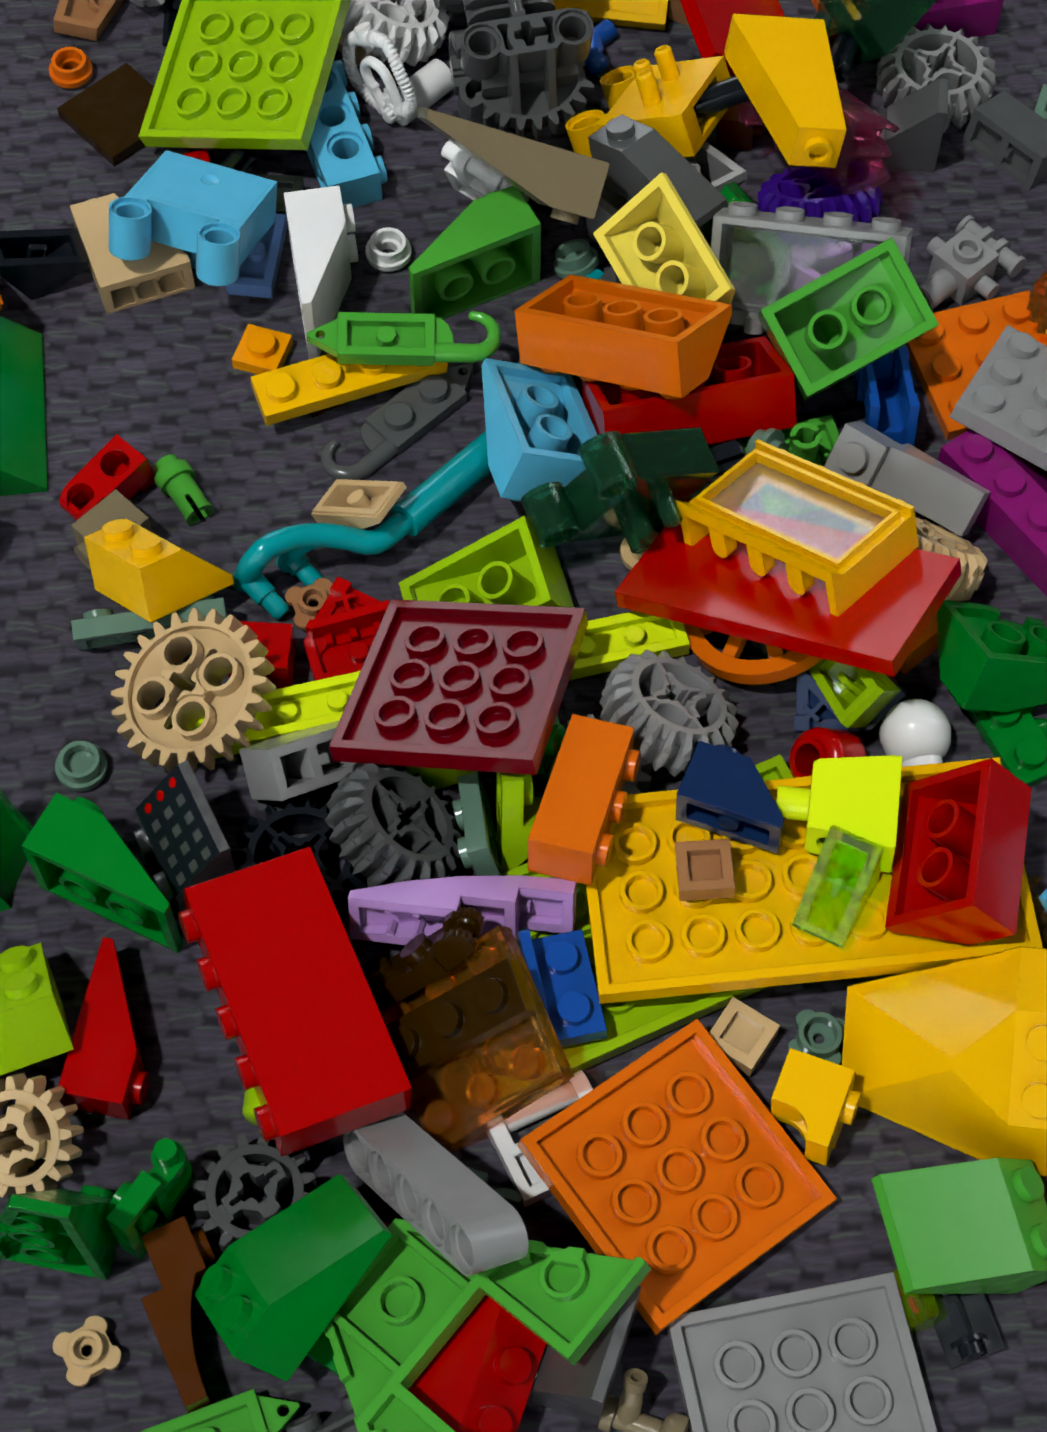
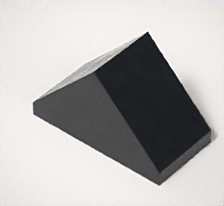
(41, 259)

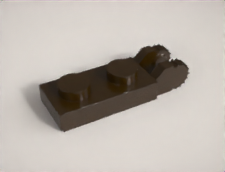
(425, 958)

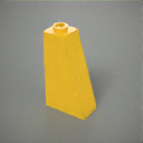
(791, 84)

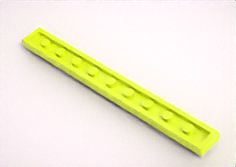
(602, 649)

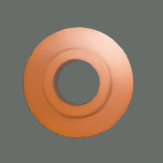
(76, 61)

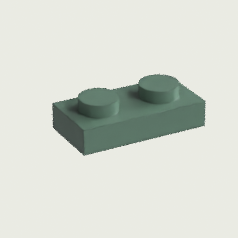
(476, 819)

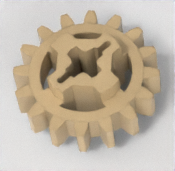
(43, 1127)

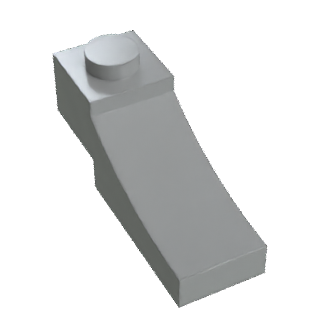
(907, 475)

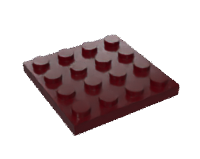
(461, 686)

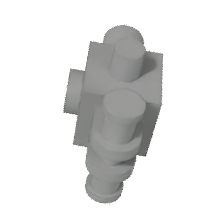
(968, 264)

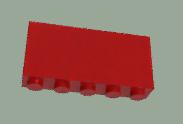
(294, 1002)

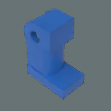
(889, 396)

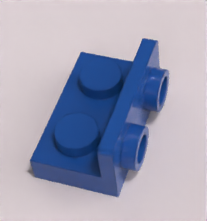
(565, 985)

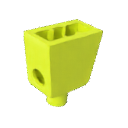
(851, 794)

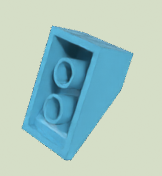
(532, 427)

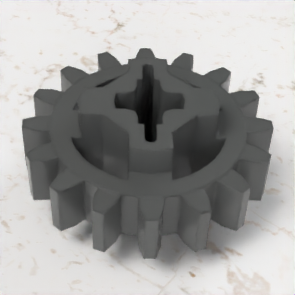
(235, 1207)

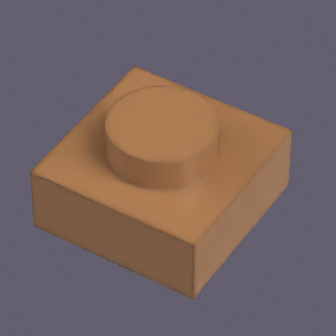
(704, 869)

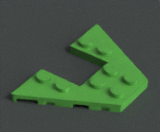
(418, 1300)

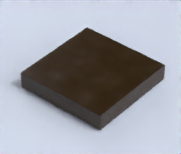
(110, 113)

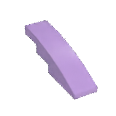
(413, 907)

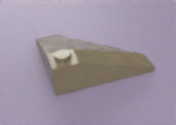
(541, 171)

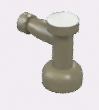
(625, 1412)

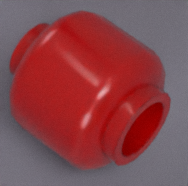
(822, 743)

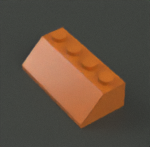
(622, 335)

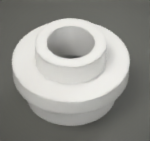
(386, 239)

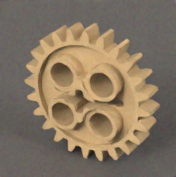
(193, 690)

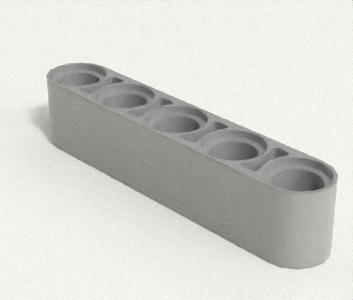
(437, 1194)

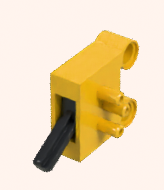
(672, 97)

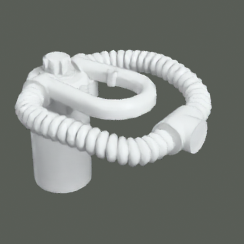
(396, 102)

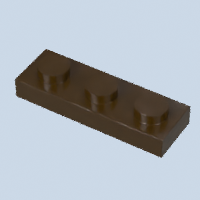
(462, 1017)

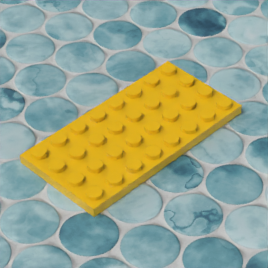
(669, 947)

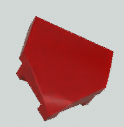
(342, 631)

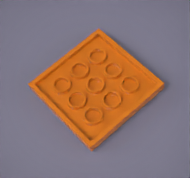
(678, 1171)

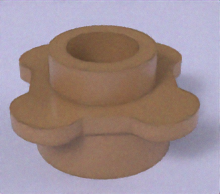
(301, 597)

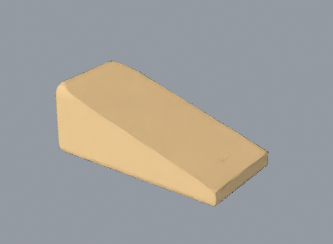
(357, 502)

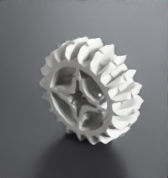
(410, 24)

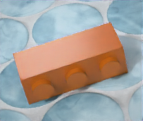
(583, 800)

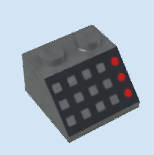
(181, 835)

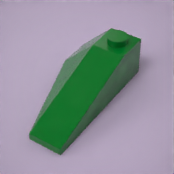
(991, 659)
(60, 1231)

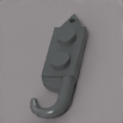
(403, 421)

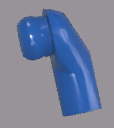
(602, 35)

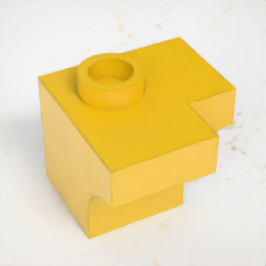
(816, 1101)

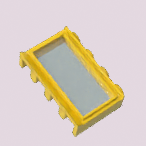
(807, 520)

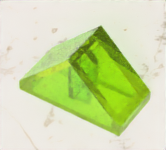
(839, 886)

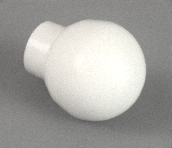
(916, 732)

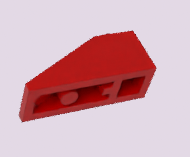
(106, 1065)

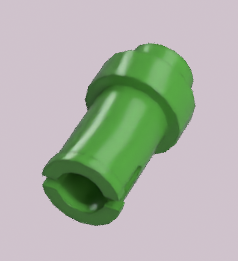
(176, 480)

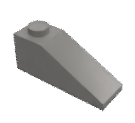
(293, 764)

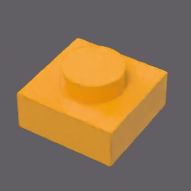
(261, 350)

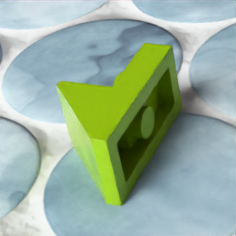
(514, 817)

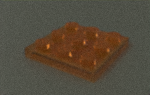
(494, 1077)

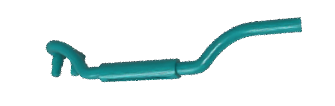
(408, 518)

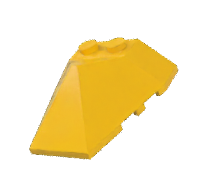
(957, 1052)

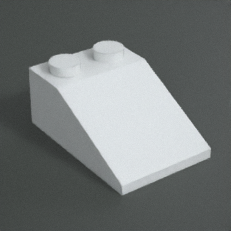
(320, 253)

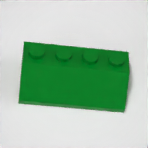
(22, 411)

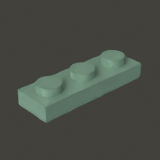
(105, 628)

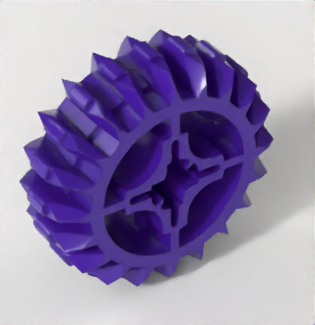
(807, 190)

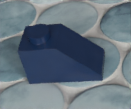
(729, 798)

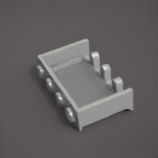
(784, 250)

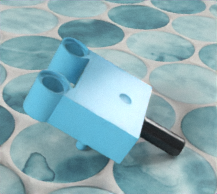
(198, 208)

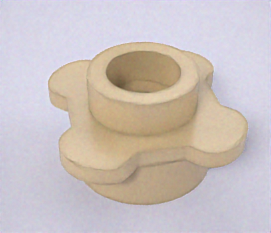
(103, 1357)

